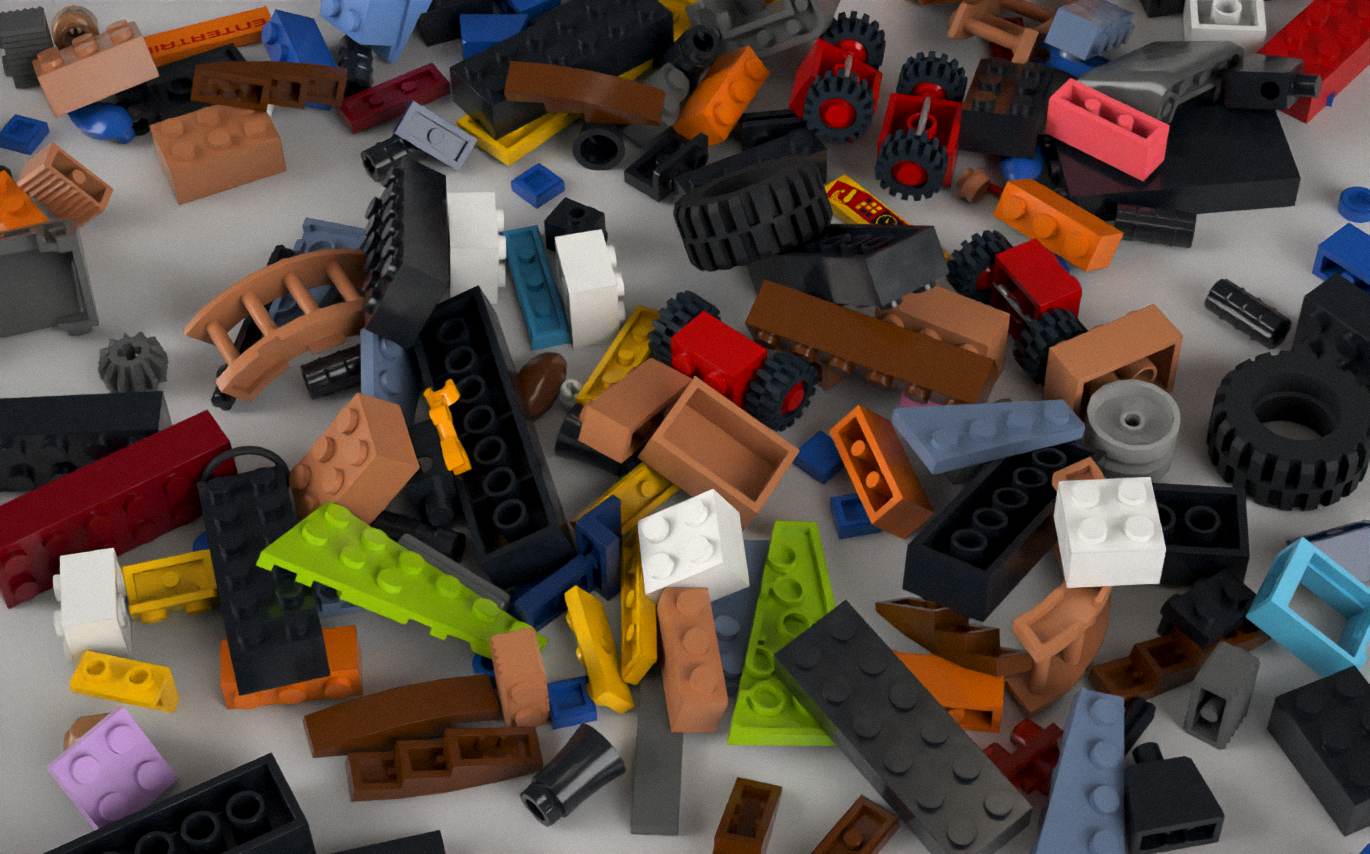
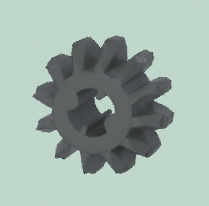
(133, 364)

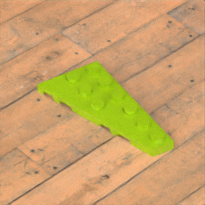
(386, 578)
(790, 599)

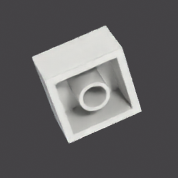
(1226, 20)
(475, 243)
(589, 288)
(1109, 532)
(694, 547)
(92, 606)

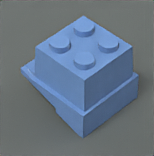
(376, 22)

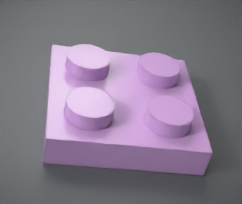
(112, 770)

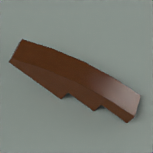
(262, 83)
(595, 94)
(952, 637)
(1164, 663)
(400, 713)
(455, 763)
(748, 818)

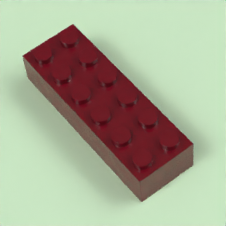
(108, 504)

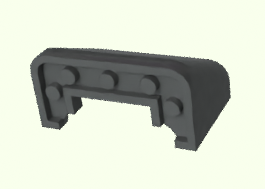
(763, 26)
(1166, 75)
(45, 280)

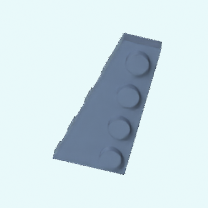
(317, 236)
(390, 373)
(978, 433)
(735, 614)
(1088, 783)

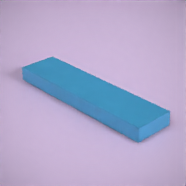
(536, 288)

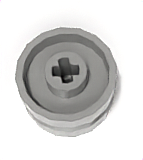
(1135, 427)

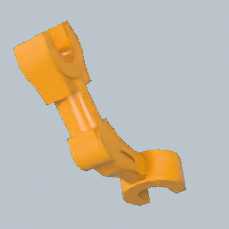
(452, 449)

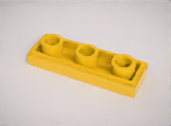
(597, 650)

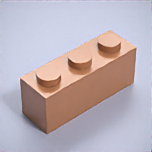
(631, 409)
(690, 660)

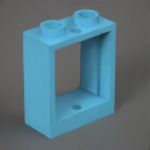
(1331, 583)

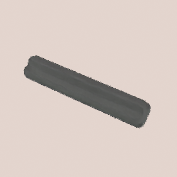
(451, 567)

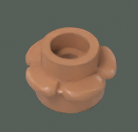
(972, 184)

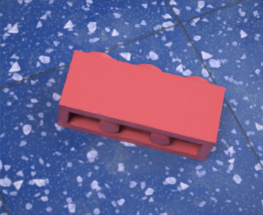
(1107, 129)

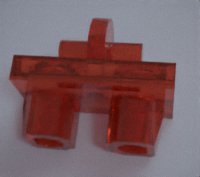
(1034, 759)

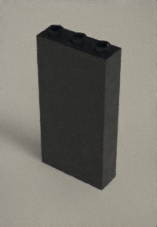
(1210, 165)

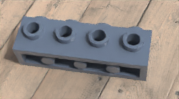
(1089, 29)

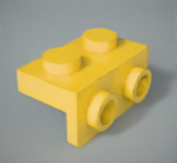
(171, 586)
(125, 681)

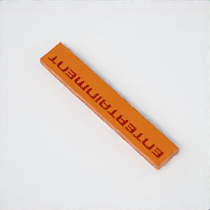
(198, 38)

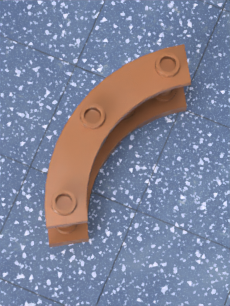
(982, 20)
(314, 331)
(1063, 629)

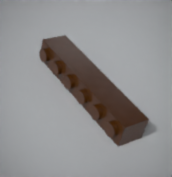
(869, 348)

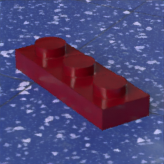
(388, 98)

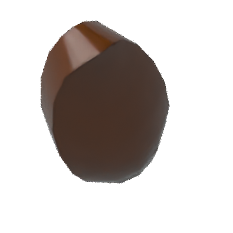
(542, 381)

